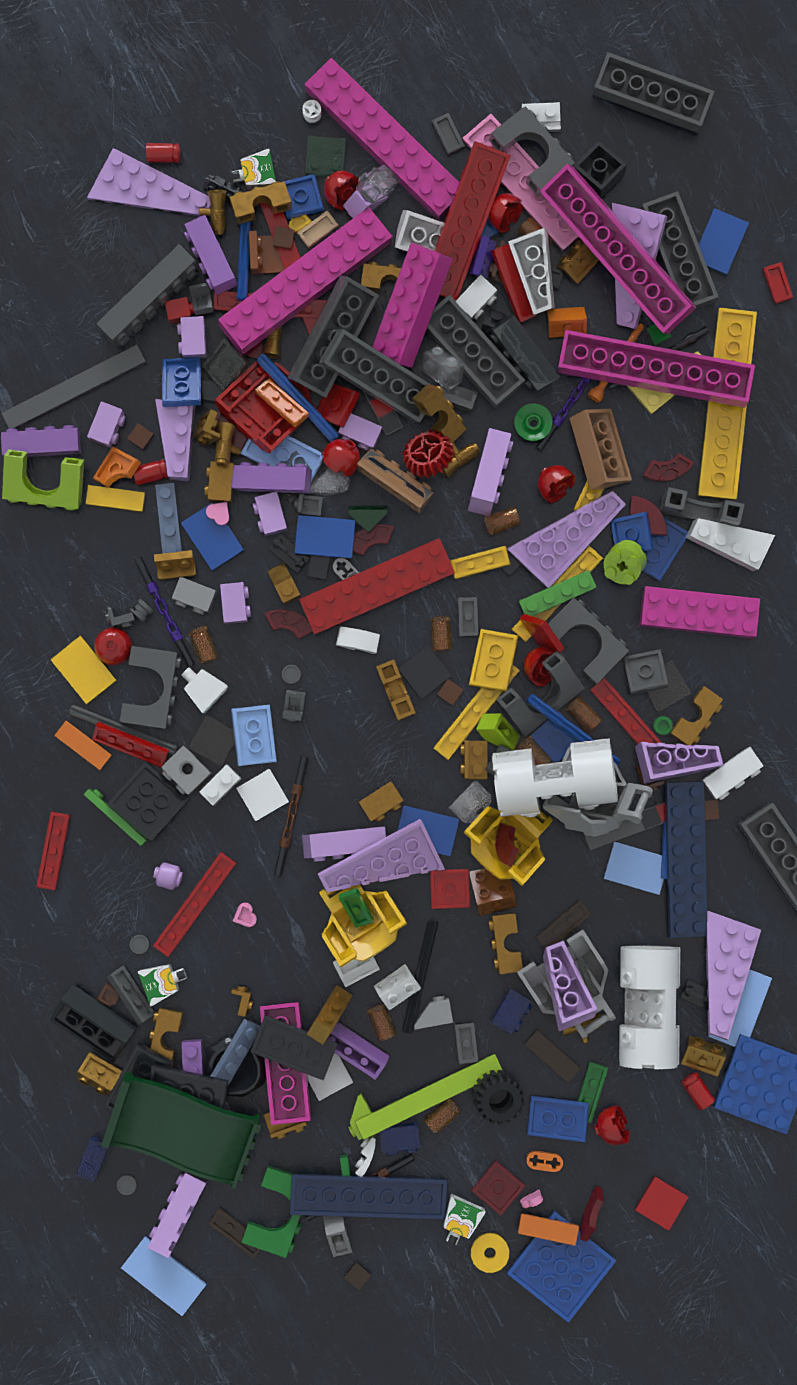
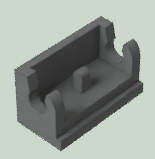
(460, 397)

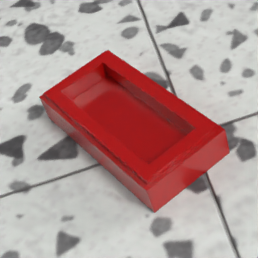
(777, 283)

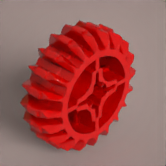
(417, 453)

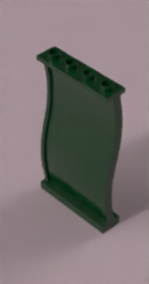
(181, 1130)

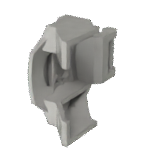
(605, 816)
(538, 986)

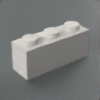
(732, 774)

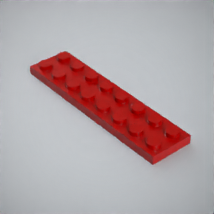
(470, 212)
(377, 586)

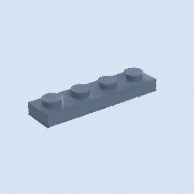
(168, 518)
(236, 1050)

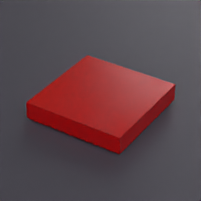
(338, 405)
(541, 632)
(450, 888)
(661, 1203)

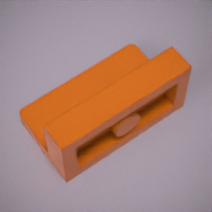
(566, 319)

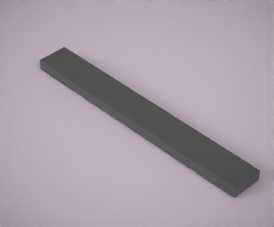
(73, 387)

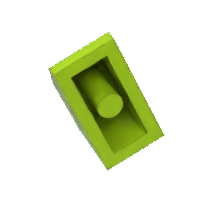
(498, 730)
(360, 1110)

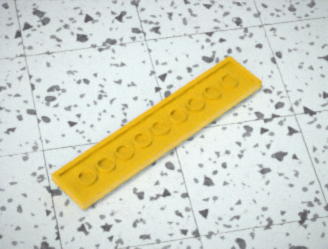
(726, 422)

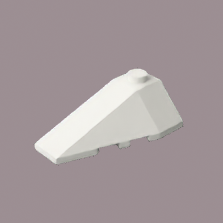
(418, 230)

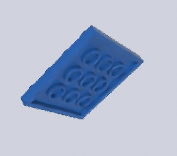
(760, 1084)
(561, 1272)

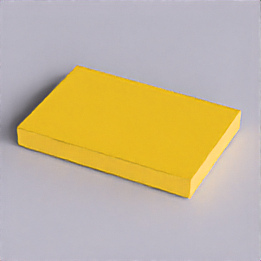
(493, 660)
(83, 670)

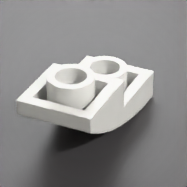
(357, 639)
(367, 1150)

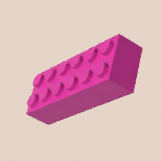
(412, 304)
(699, 612)
(286, 1086)

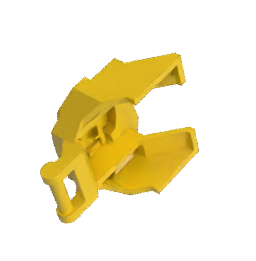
(526, 839)
(367, 940)

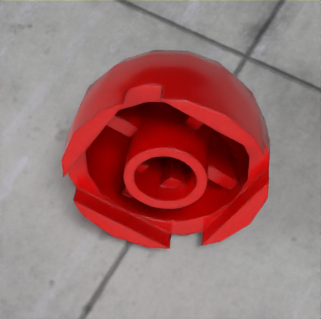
(339, 188)
(504, 211)
(341, 456)
(554, 482)
(113, 646)
(533, 666)
(612, 1126)

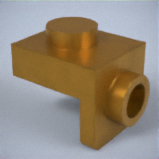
(245, 1004)

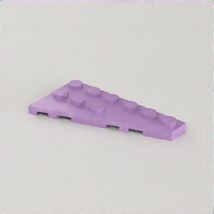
(139, 185)
(648, 230)
(560, 543)
(391, 858)
(728, 964)

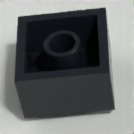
(601, 168)

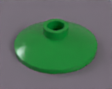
(531, 413)

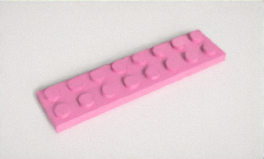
(514, 180)

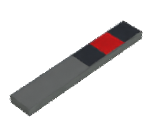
(385, 415)
(651, 817)

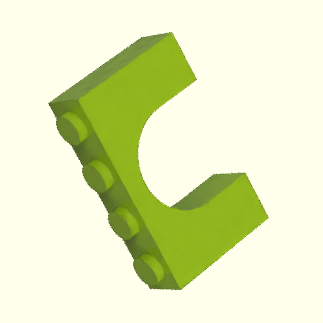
(19, 488)

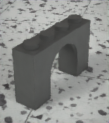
(526, 126)
(677, 504)
(610, 650)
(563, 688)
(156, 714)

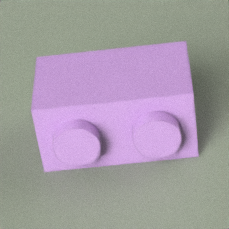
(193, 337)
(106, 425)
(361, 432)
(270, 513)
(234, 603)

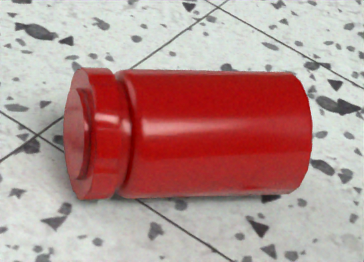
(163, 152)
(151, 472)
(697, 1091)

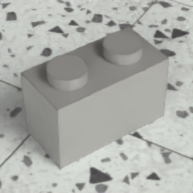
(194, 595)

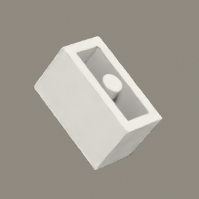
(477, 297)
(220, 785)

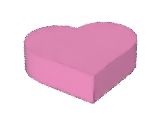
(219, 513)
(245, 916)
(532, 1199)

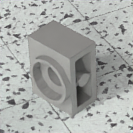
(174, 770)

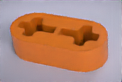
(543, 1165)

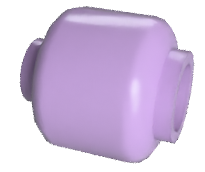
(168, 876)

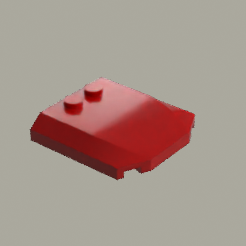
(252, 414)

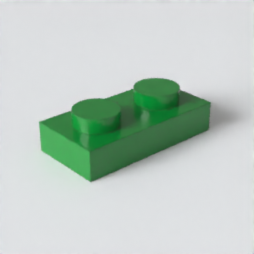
(356, 907)

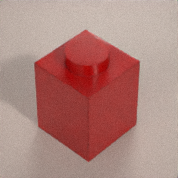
(178, 308)

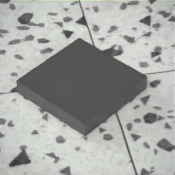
(645, 671)

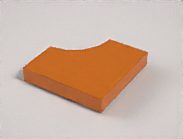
(116, 466)

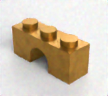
(274, 195)
(375, 275)
(430, 401)
(395, 690)
(707, 704)
(506, 960)
(329, 1014)
(165, 1020)

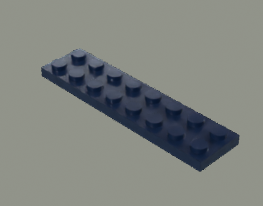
(686, 859)
(368, 1196)

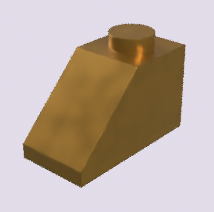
(284, 583)

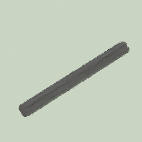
(95, 718)

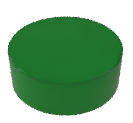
(662, 725)

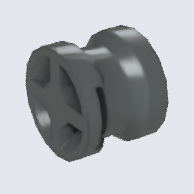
(141, 610)

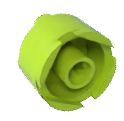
(625, 562)

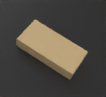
(318, 229)

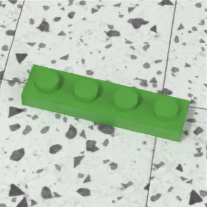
(558, 594)
(96, 797)

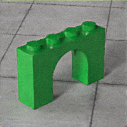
(274, 1239)

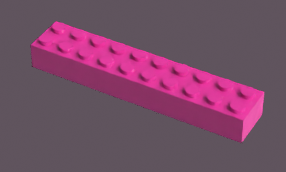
(383, 138)
(617, 249)
(305, 281)
(656, 368)

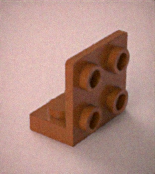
(263, 256)
(491, 893)

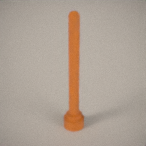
(597, 392)

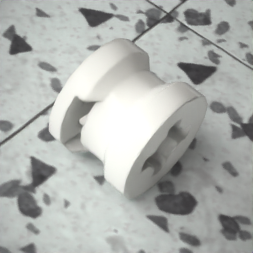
(312, 106)

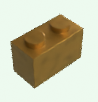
(220, 483)
(381, 801)

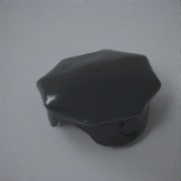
(247, 1077)

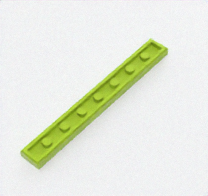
(426, 1097)

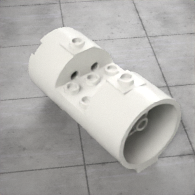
(522, 783)
(650, 1025)

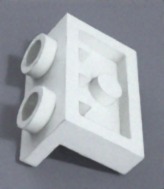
(397, 987)

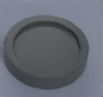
(291, 674)
(139, 944)
(126, 1185)

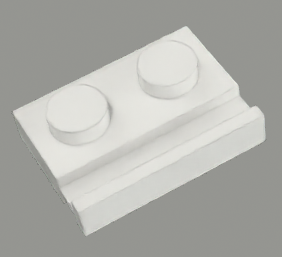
(547, 114)
(356, 970)

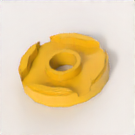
(492, 1264)

